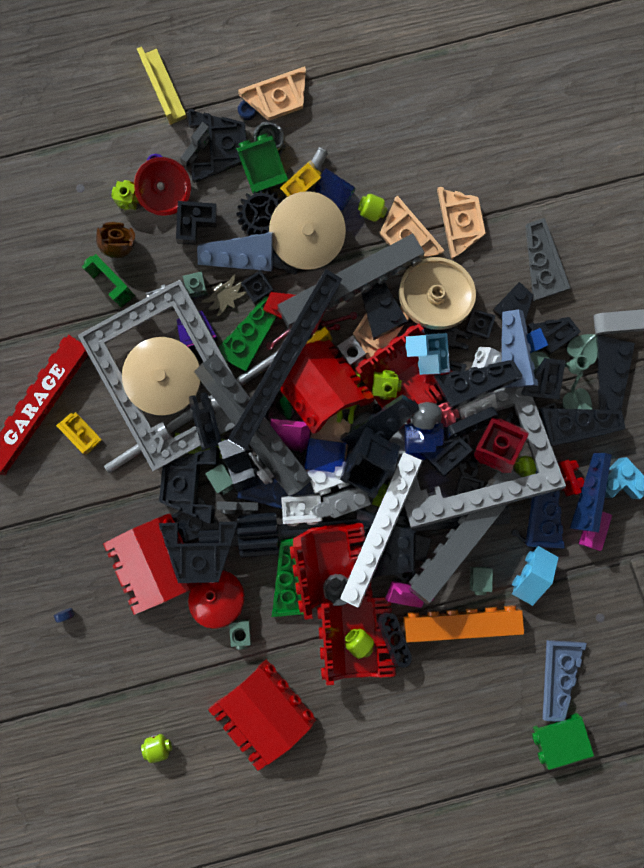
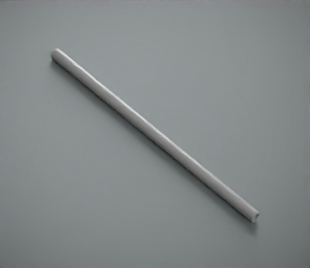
(187, 416)

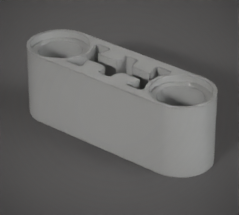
(619, 322)

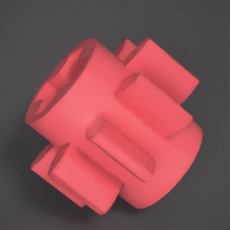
(448, 415)

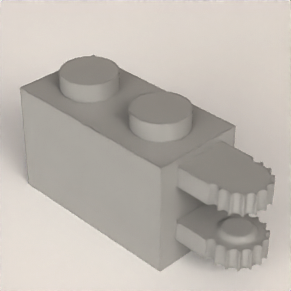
(341, 502)

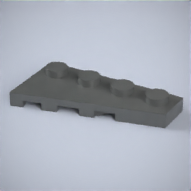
(544, 262)

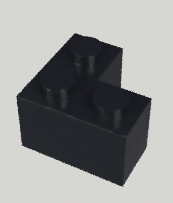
(190, 217)
(239, 465)

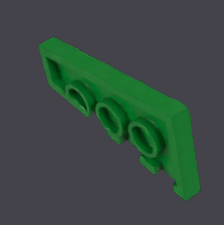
(246, 339)
(285, 595)

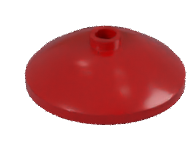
(175, 185)
(224, 606)

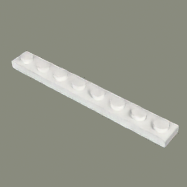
(381, 529)

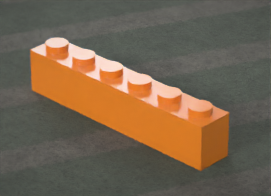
(463, 624)

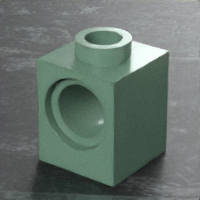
(195, 285)
(220, 479)
(481, 580)
(240, 625)

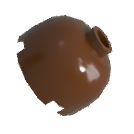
(115, 240)

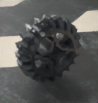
(249, 204)

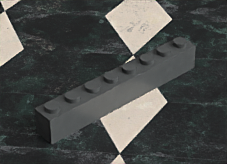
(361, 276)
(265, 440)
(457, 547)

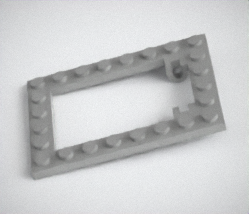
(155, 442)
(429, 508)

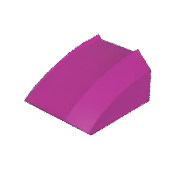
(293, 433)

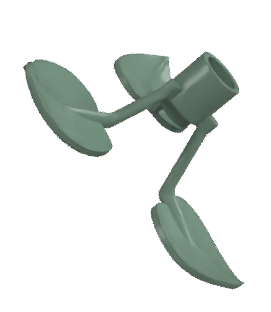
(584, 352)

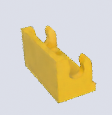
(301, 180)
(79, 433)

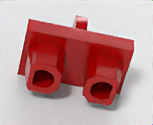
(573, 484)

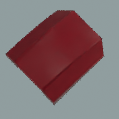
(501, 445)

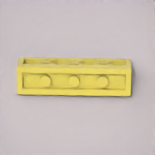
(162, 85)

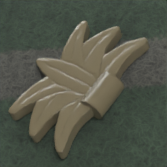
(224, 295)

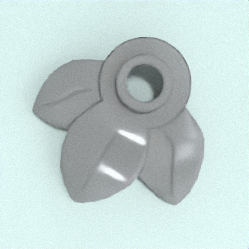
(264, 472)

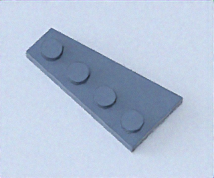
(244, 253)
(516, 347)
(560, 672)

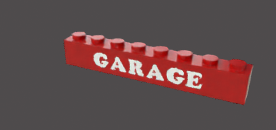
(39, 400)

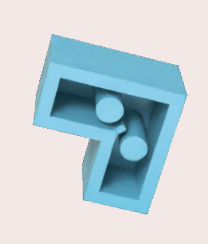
(431, 351)
(627, 477)
(535, 576)

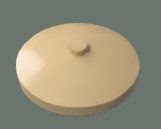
(307, 230)
(437, 293)
(160, 376)

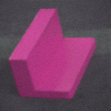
(594, 539)
(399, 594)

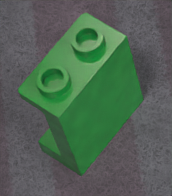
(261, 163)
(121, 294)
(562, 742)

